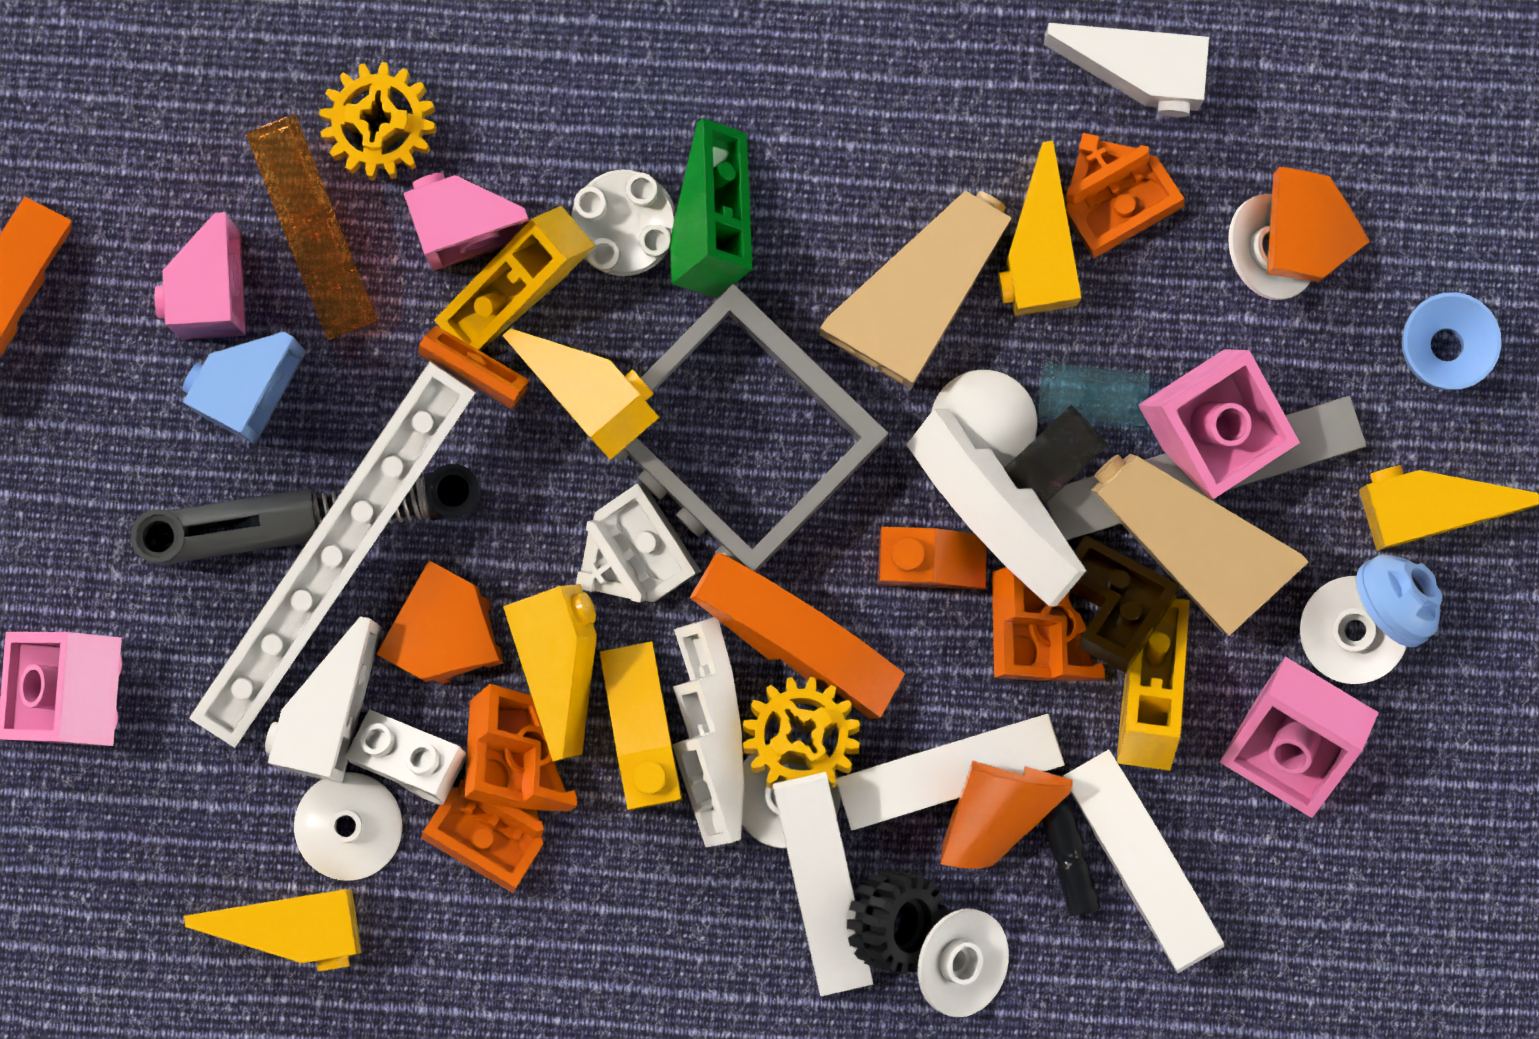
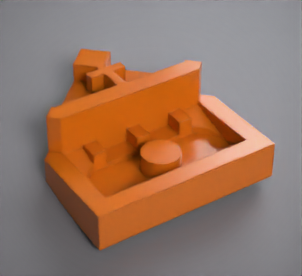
(1117, 193)
(1310, 226)
(442, 629)
(486, 837)

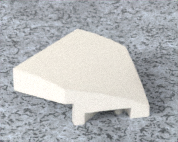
(634, 550)

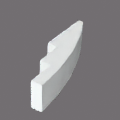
(1001, 516)
(713, 753)
(942, 771)
(1144, 862)
(821, 881)

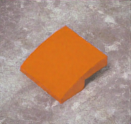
(474, 367)

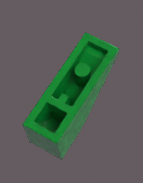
(713, 213)

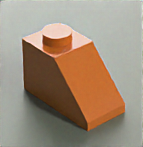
(931, 558)

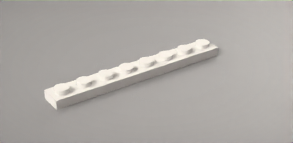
(333, 553)

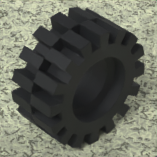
(877, 915)

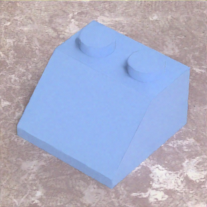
(243, 383)

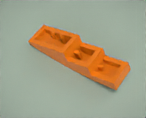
(25, 252)
(797, 634)

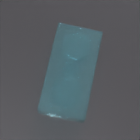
(1096, 393)

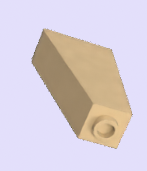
(915, 296)
(1203, 547)

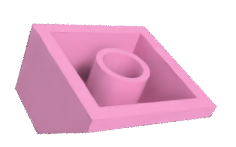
(460, 219)
(205, 284)
(1220, 422)
(60, 687)
(1299, 737)

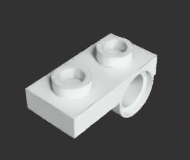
(407, 756)

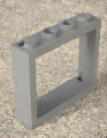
(805, 372)

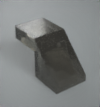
(1056, 455)

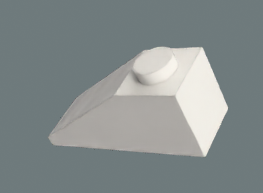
(1145, 65)
(325, 711)

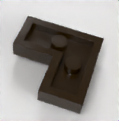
(1129, 601)

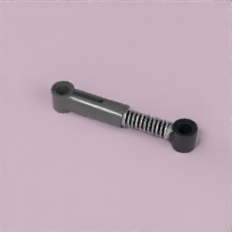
(285, 518)

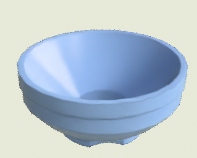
(1470, 323)
(1400, 598)

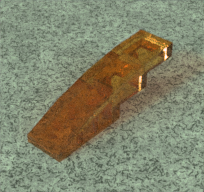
(311, 226)

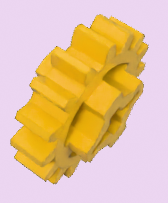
(354, 118)
(820, 722)

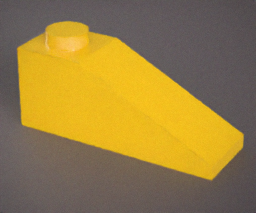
(1041, 256)
(516, 278)
(591, 389)
(1429, 503)
(557, 656)
(1155, 695)
(640, 726)
(296, 928)

